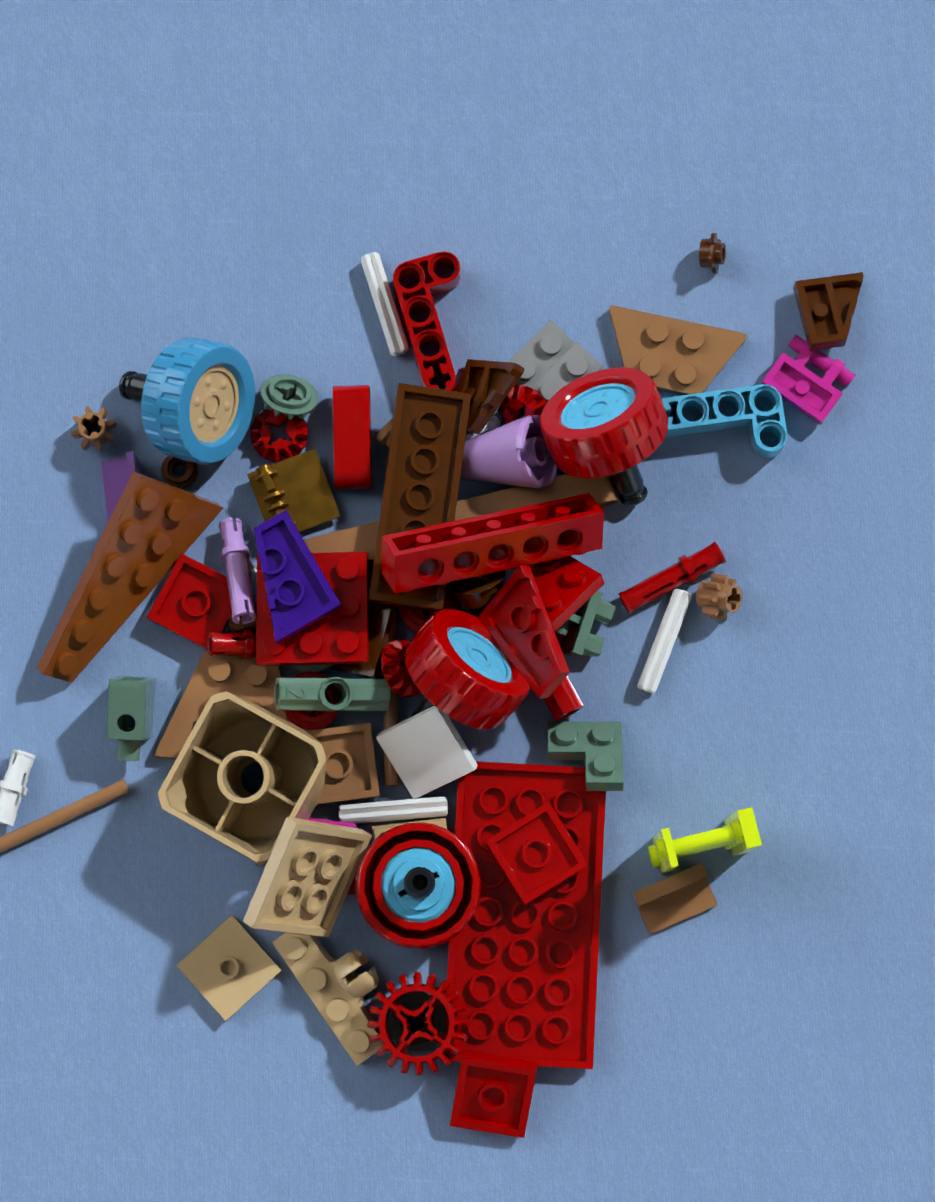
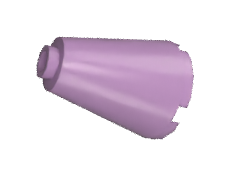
(510, 455)

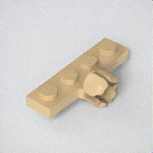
(334, 989)

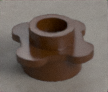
(712, 253)

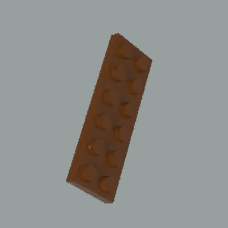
(420, 478)

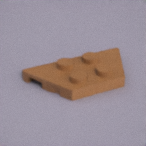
(671, 351)

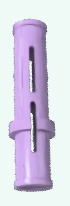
(235, 558)

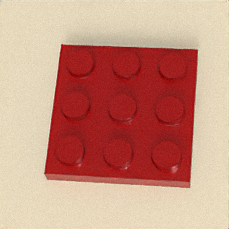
(333, 639)

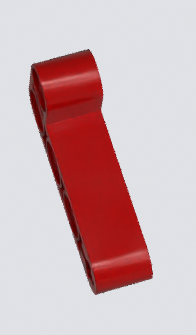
(421, 298)

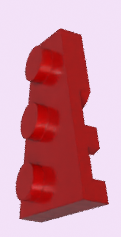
(525, 632)

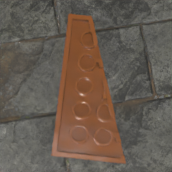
(132, 556)

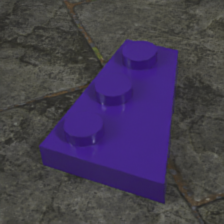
(293, 580)

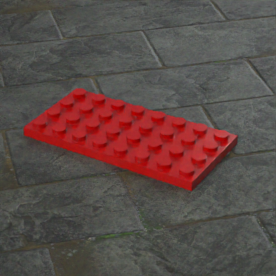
(535, 964)

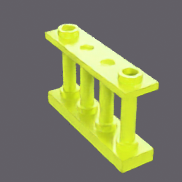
(738, 834)

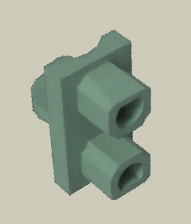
(577, 628)

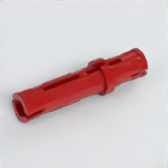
(672, 577)

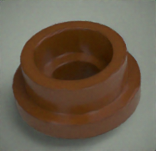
(187, 479)

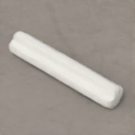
(384, 304)
(664, 641)
(393, 810)

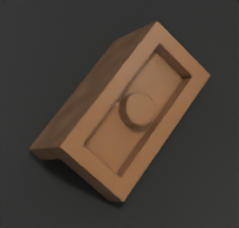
(674, 898)

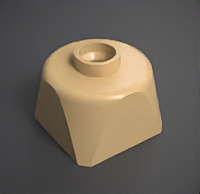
(207, 775)

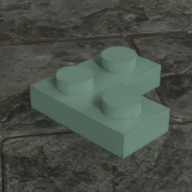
(596, 744)

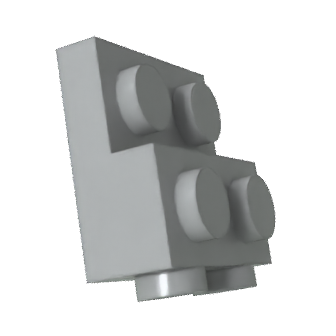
(553, 361)

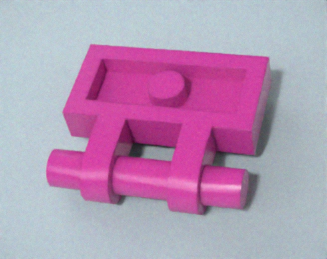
(802, 387)

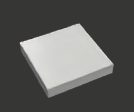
(426, 751)

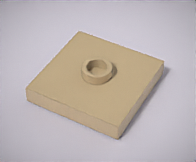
(229, 968)

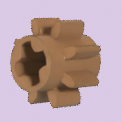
(94, 419)
(719, 596)

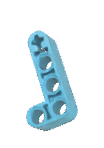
(746, 415)

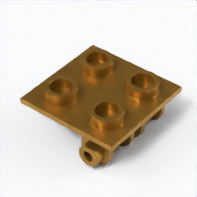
(298, 488)

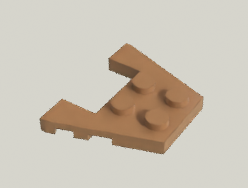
(214, 676)

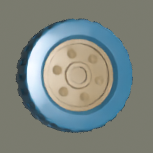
(194, 399)

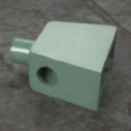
(135, 698)

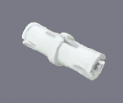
(14, 785)

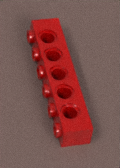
(492, 543)

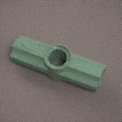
(309, 695)

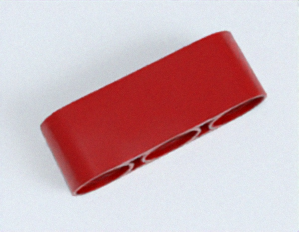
(352, 437)

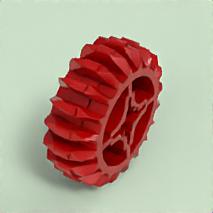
(391, 1004)

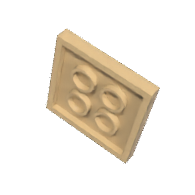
(307, 877)

